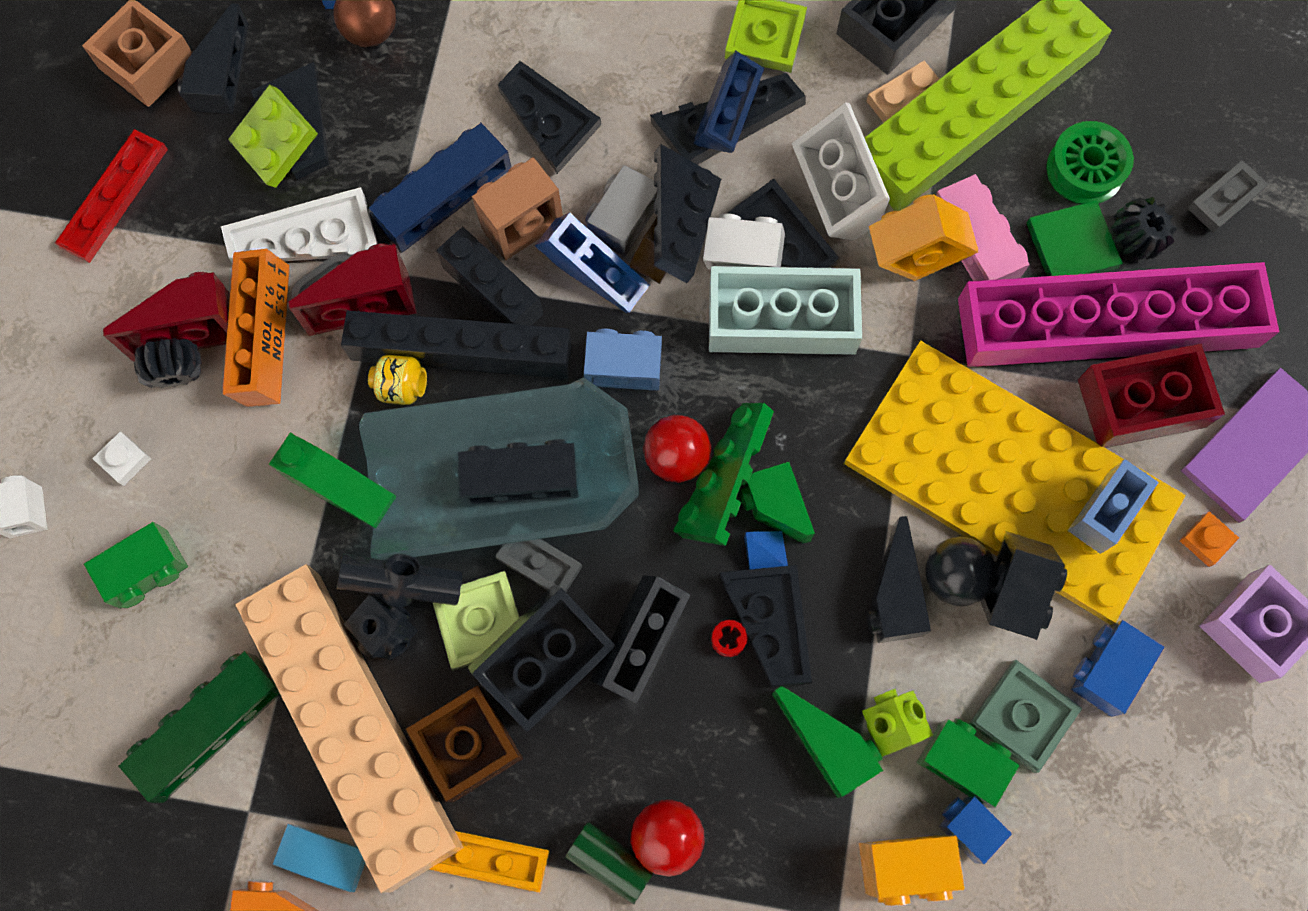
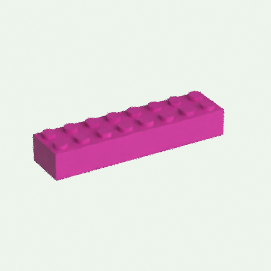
(1116, 314)

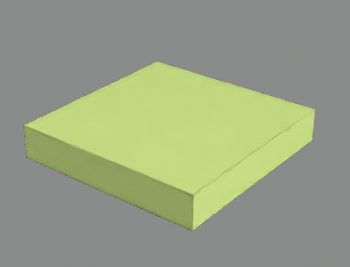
(478, 620)

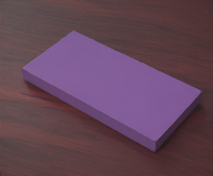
(1254, 447)

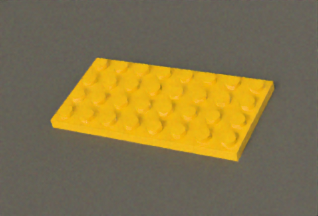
(1004, 466)

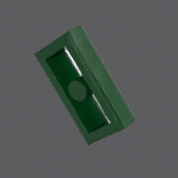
(609, 863)

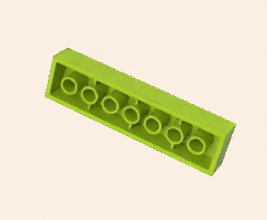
(983, 96)

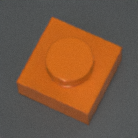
(1209, 539)

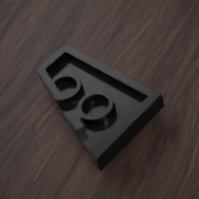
(548, 114)

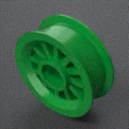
(1094, 143)

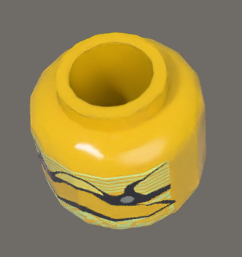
(397, 379)

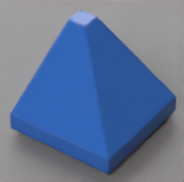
(765, 549)

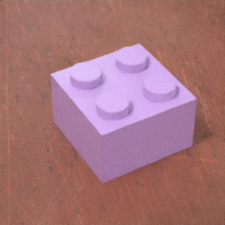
(1262, 624)

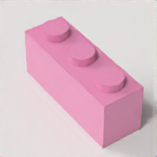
(998, 252)

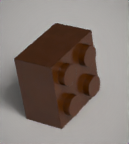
(464, 744)

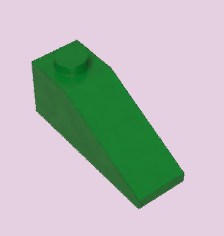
(332, 480)
(835, 748)

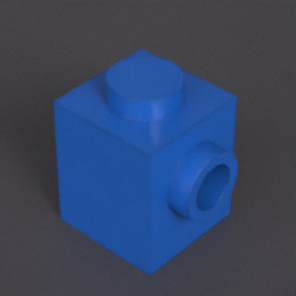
(976, 828)

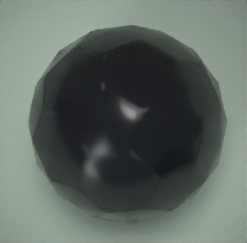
(960, 571)

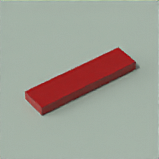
(111, 196)

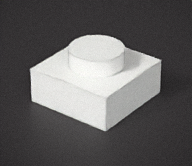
(121, 458)

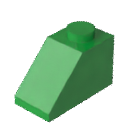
(778, 502)

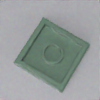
(1025, 716)

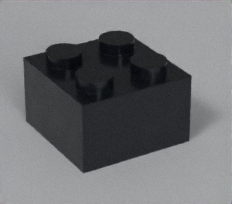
(1024, 586)

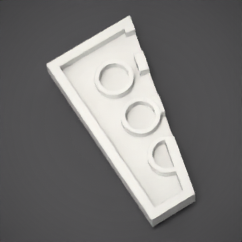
(307, 230)

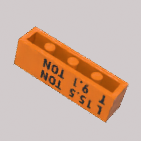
(256, 328)

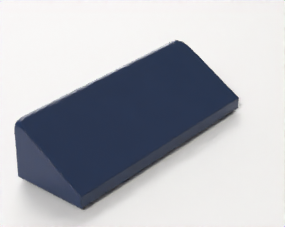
(729, 104)

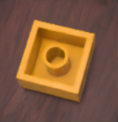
(923, 237)
(911, 867)

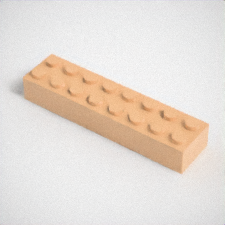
(349, 729)

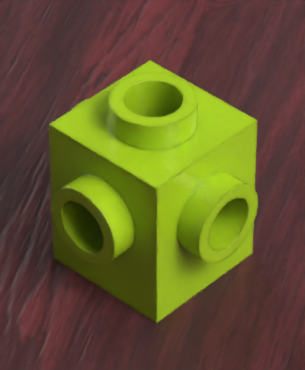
(896, 721)

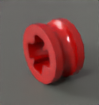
(740, 641)

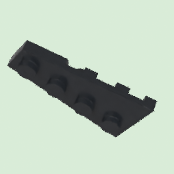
(771, 102)
(683, 210)

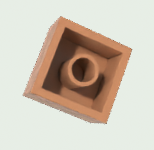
(139, 52)
(517, 207)

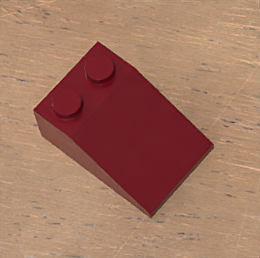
(364, 282)
(184, 309)

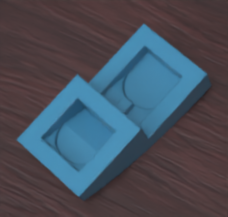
(320, 858)

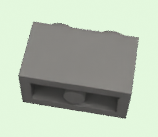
(622, 210)

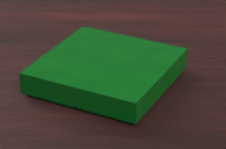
(1074, 241)

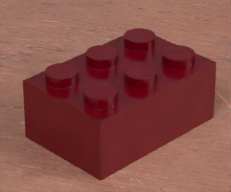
(1150, 396)

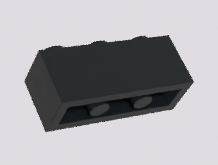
(489, 280)
(518, 473)
(640, 637)

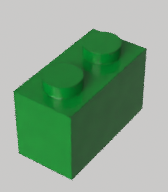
(136, 566)
(968, 762)

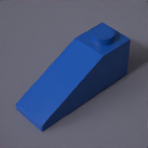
(591, 262)

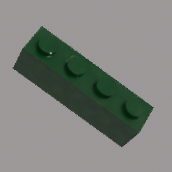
(200, 728)

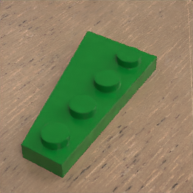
(718, 486)

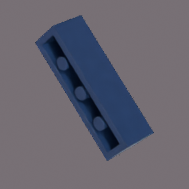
(440, 187)

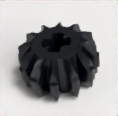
(1143, 228)
(167, 363)

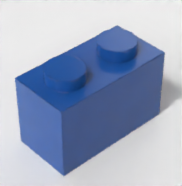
(1116, 667)

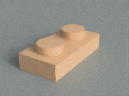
(901, 90)

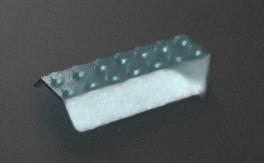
(417, 460)

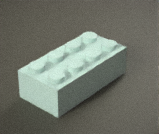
(785, 310)

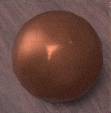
(365, 21)

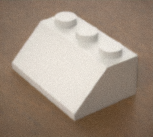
(842, 175)

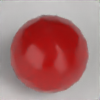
(677, 448)
(667, 837)

